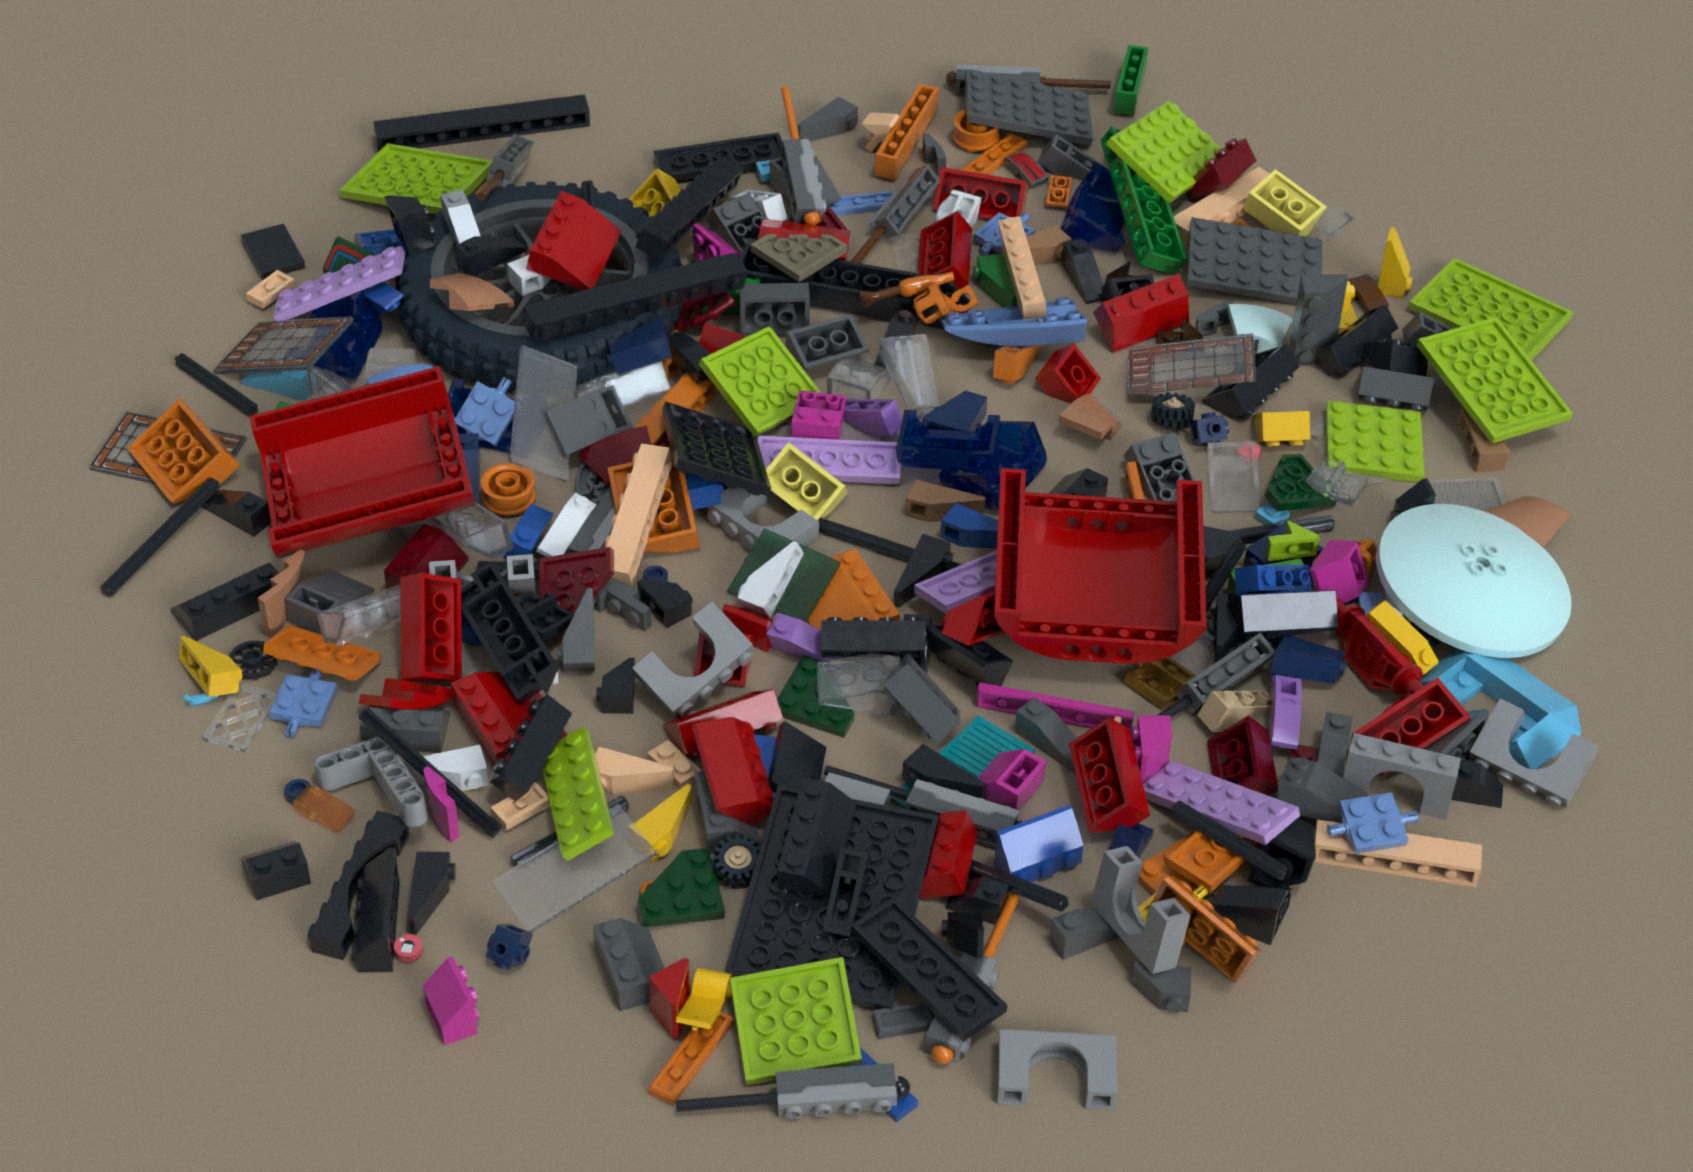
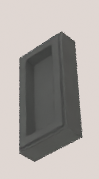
(902, 1020)

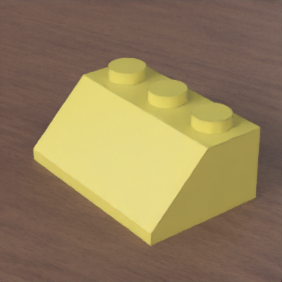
(1283, 205)
(804, 483)

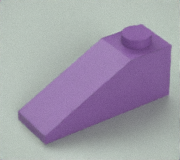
(874, 416)
(795, 637)

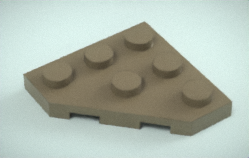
(798, 254)

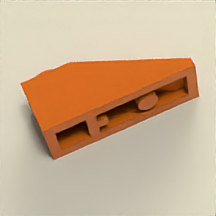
(1013, 362)

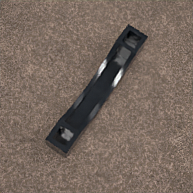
(333, 930)

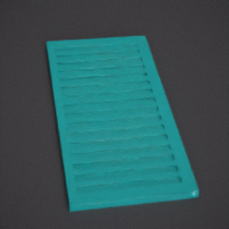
(976, 748)

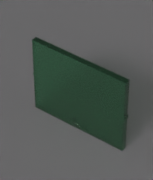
(806, 583)

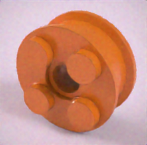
(973, 136)
(508, 489)

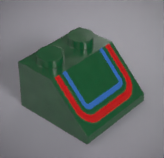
(344, 253)

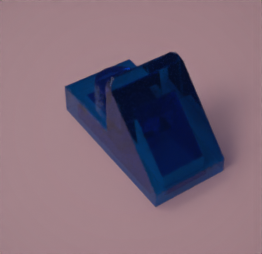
(1135, 838)

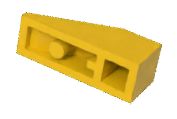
(1395, 268)
(1403, 635)
(211, 669)
(664, 822)

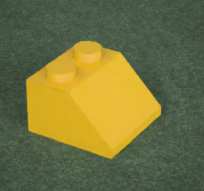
(1282, 426)

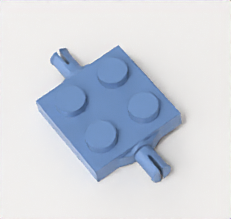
(989, 234)
(487, 412)
(303, 701)
(1372, 823)

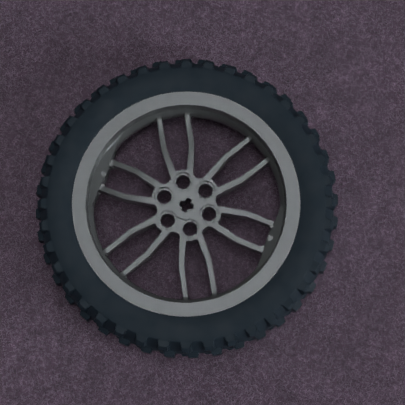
(490, 350)

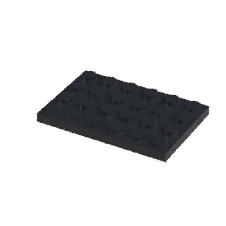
(715, 449)

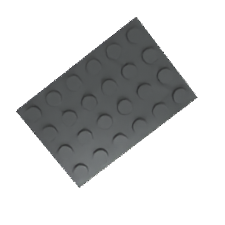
(1027, 107)
(1250, 260)

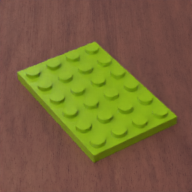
(1165, 150)
(417, 174)
(1470, 295)
(1494, 380)

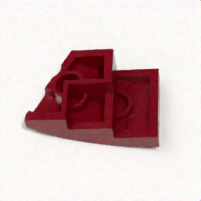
(614, 451)

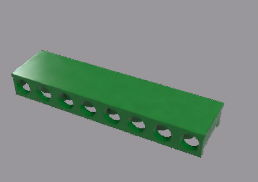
(1146, 216)

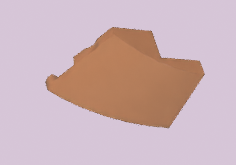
(470, 292)
(1091, 418)
(1534, 517)
(272, 602)

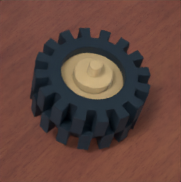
(1172, 410)
(735, 860)

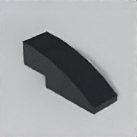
(687, 354)

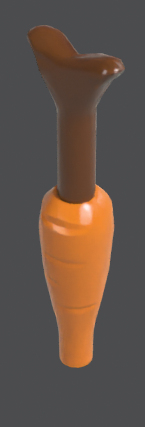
(907, 288)

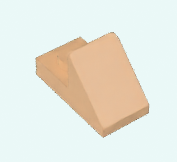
(879, 125)

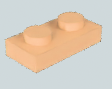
(269, 289)
(670, 755)
(511, 812)

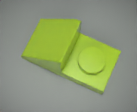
(1294, 543)

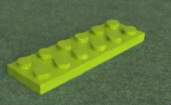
(576, 794)

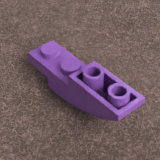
(1285, 711)

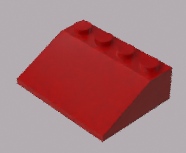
(573, 243)
(490, 710)

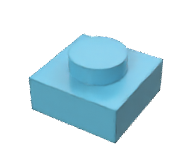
(763, 170)
(1268, 515)

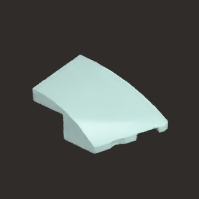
(1265, 323)

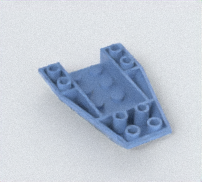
(1007, 328)

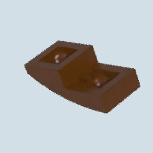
(1368, 292)

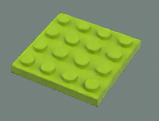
(758, 379)
(1375, 440)
(795, 1020)

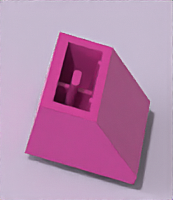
(709, 244)
(818, 415)
(1340, 570)
(1152, 744)
(1013, 777)
(451, 1002)

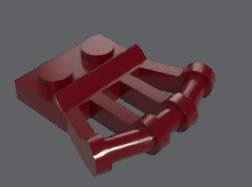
(699, 319)

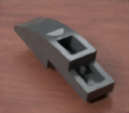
(625, 602)

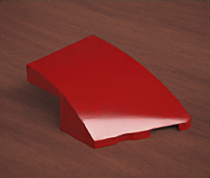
(407, 695)

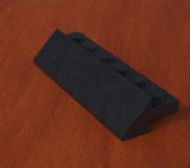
(507, 634)

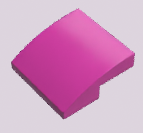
(440, 805)

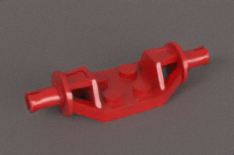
(1374, 655)

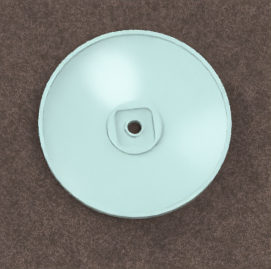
(1473, 580)

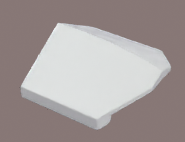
(964, 203)

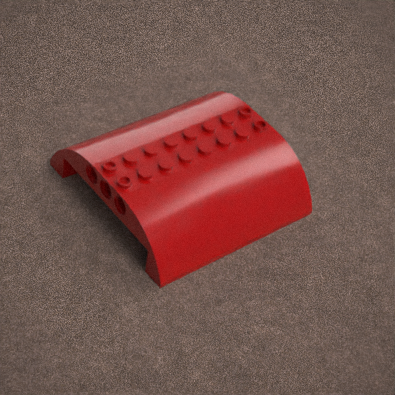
(361, 462)
(1100, 573)

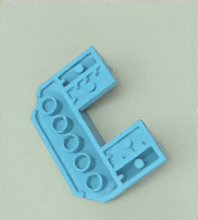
(1548, 715)

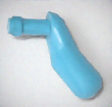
(198, 699)

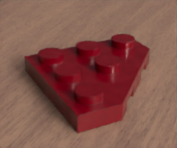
(573, 573)

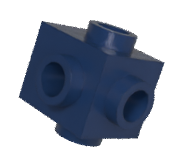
(1209, 429)
(509, 946)

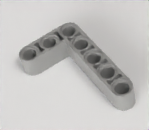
(377, 760)

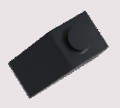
(1119, 286)
(1418, 495)
(666, 599)
(618, 689)
(1477, 785)
(983, 897)

